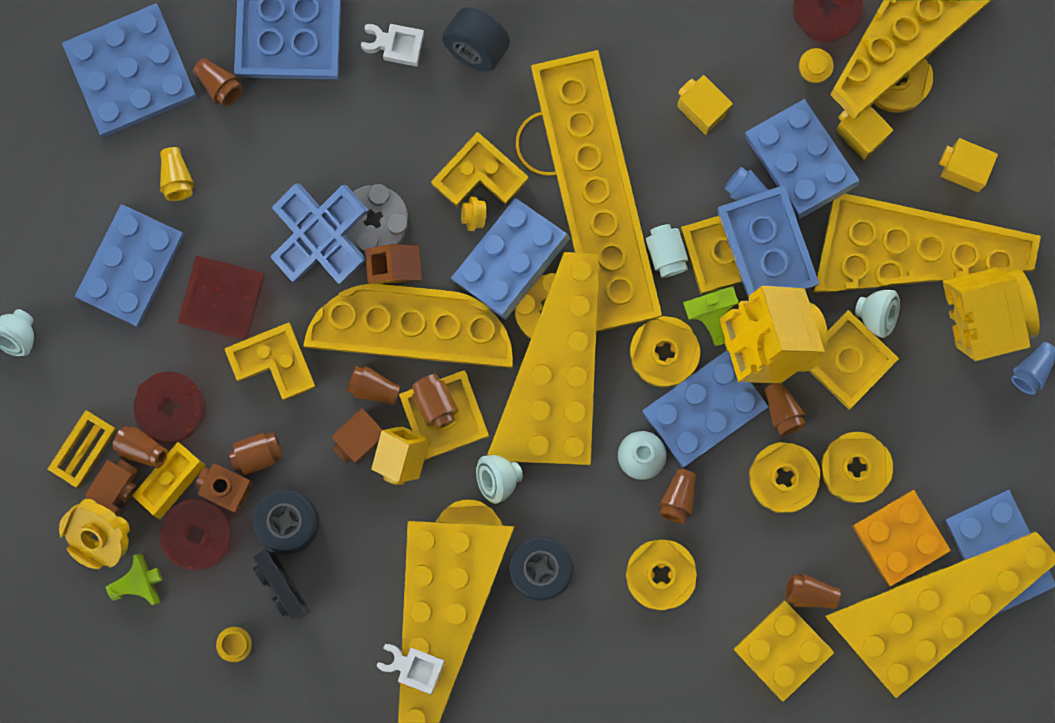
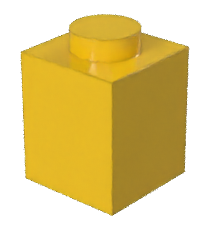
(703, 103)
(864, 132)
(967, 164)
(400, 455)

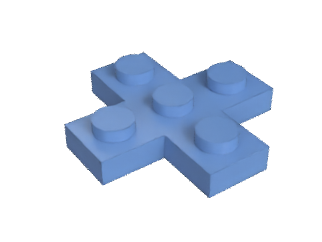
(319, 233)

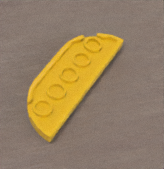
(411, 325)

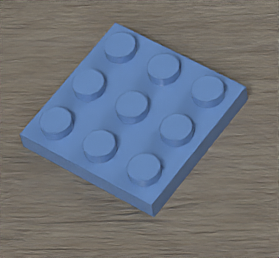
(287, 39)
(129, 70)

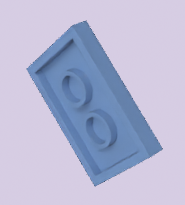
(802, 158)
(767, 242)
(510, 258)
(129, 265)
(704, 410)
(990, 526)

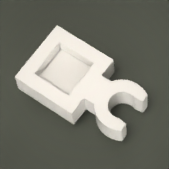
(399, 44)
(416, 669)

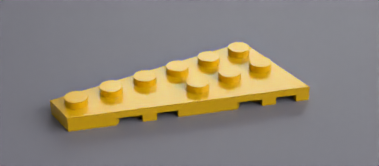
(896, 43)
(895, 245)
(554, 390)
(444, 596)
(925, 619)

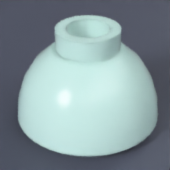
(879, 311)
(16, 333)
(642, 455)
(497, 477)

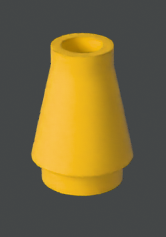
(175, 177)

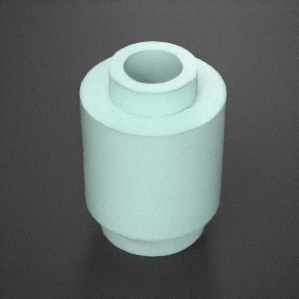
(667, 251)

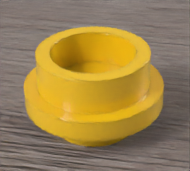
(816, 65)
(473, 214)
(234, 644)

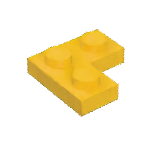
(478, 164)
(277, 352)

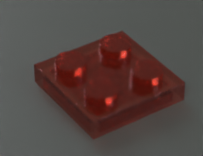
(221, 298)

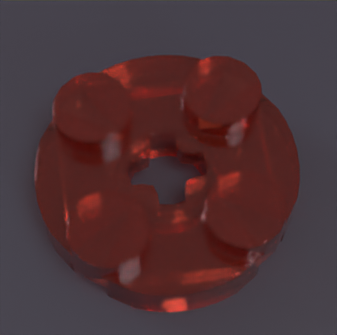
(827, 27)
(152, 395)
(187, 553)

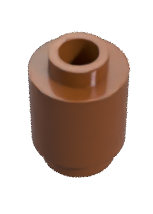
(434, 401)
(255, 453)

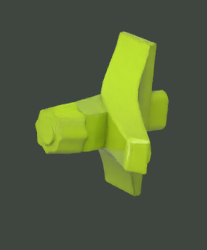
(710, 309)
(137, 582)

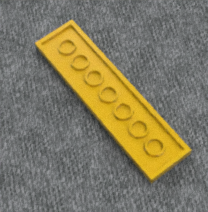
(596, 186)

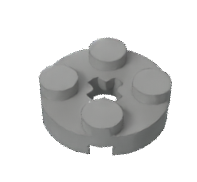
(393, 223)

